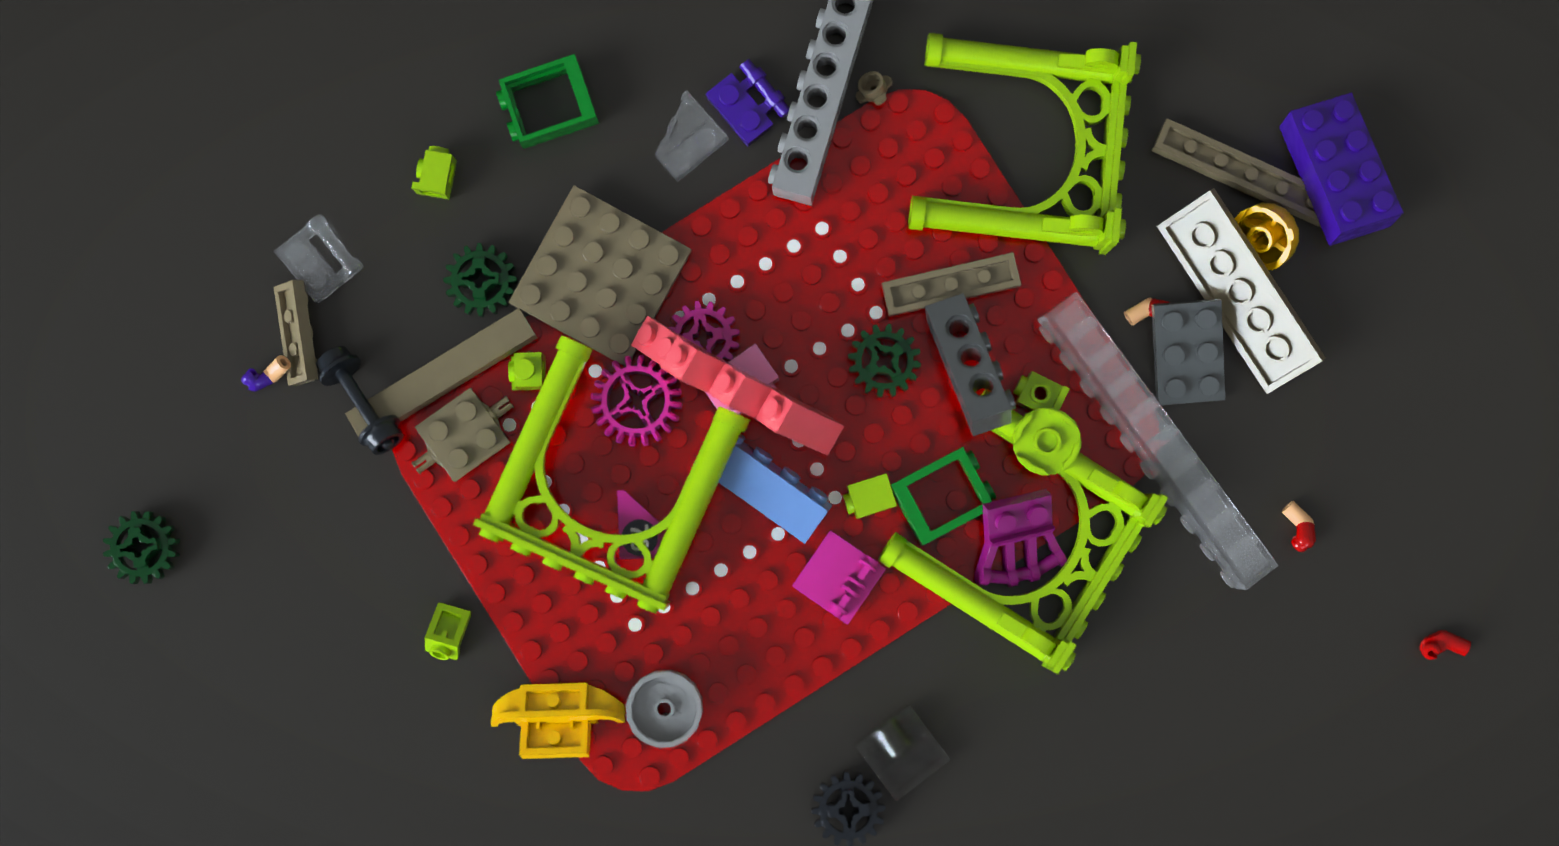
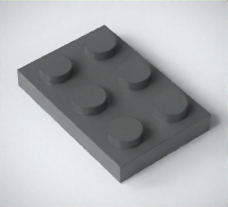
(1188, 351)

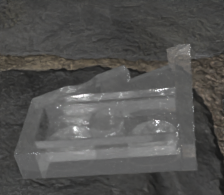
(689, 138)

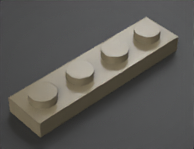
(971, 278)

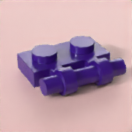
(740, 109)

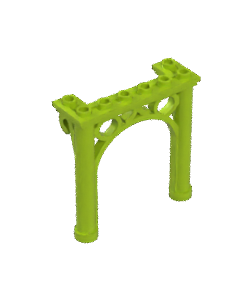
(1094, 68)
(530, 455)
(990, 609)

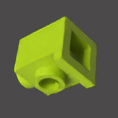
(435, 173)
(527, 371)
(1025, 390)

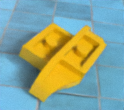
(556, 717)

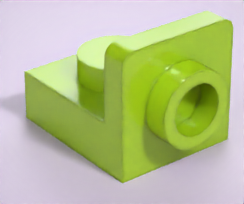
(446, 631)

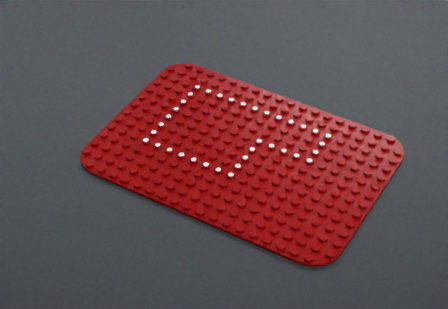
(801, 292)

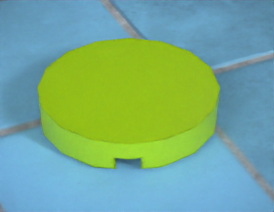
(1046, 441)

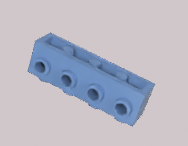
(774, 490)

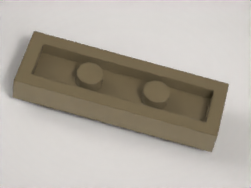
(296, 332)

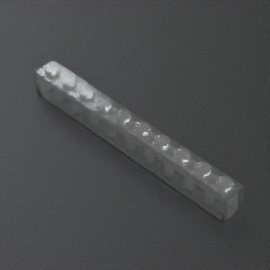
(1157, 442)

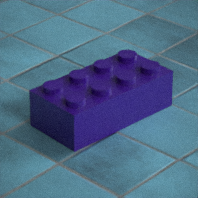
(1340, 169)

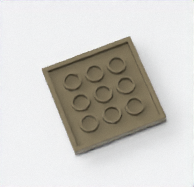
(599, 275)

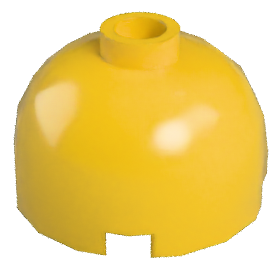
(1270, 232)

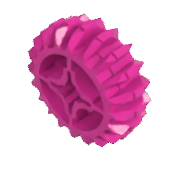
(622, 408)

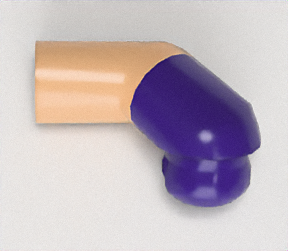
(270, 375)

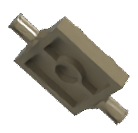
(462, 434)

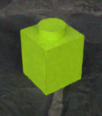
(869, 496)

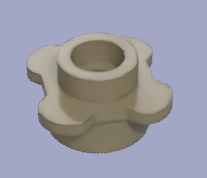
(875, 81)

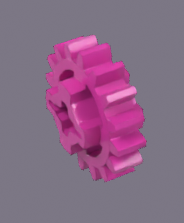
(719, 334)

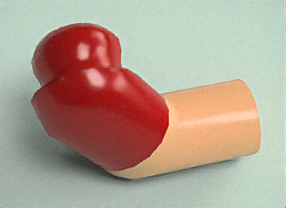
(1141, 310)
(1304, 527)

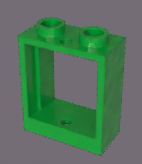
(537, 75)
(911, 511)

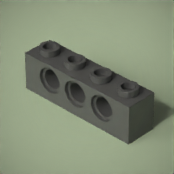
(981, 412)

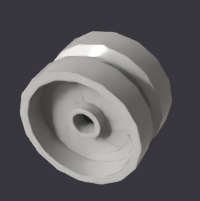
(664, 729)

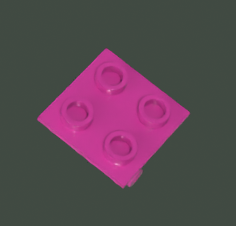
(839, 577)

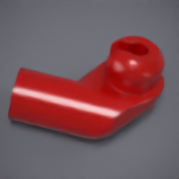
(1441, 641)

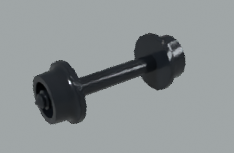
(338, 367)

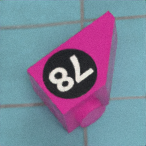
(635, 519)

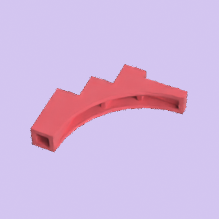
(736, 388)

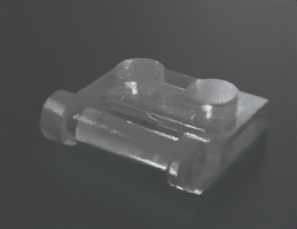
(309, 265)

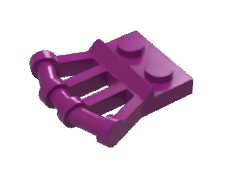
(1013, 521)

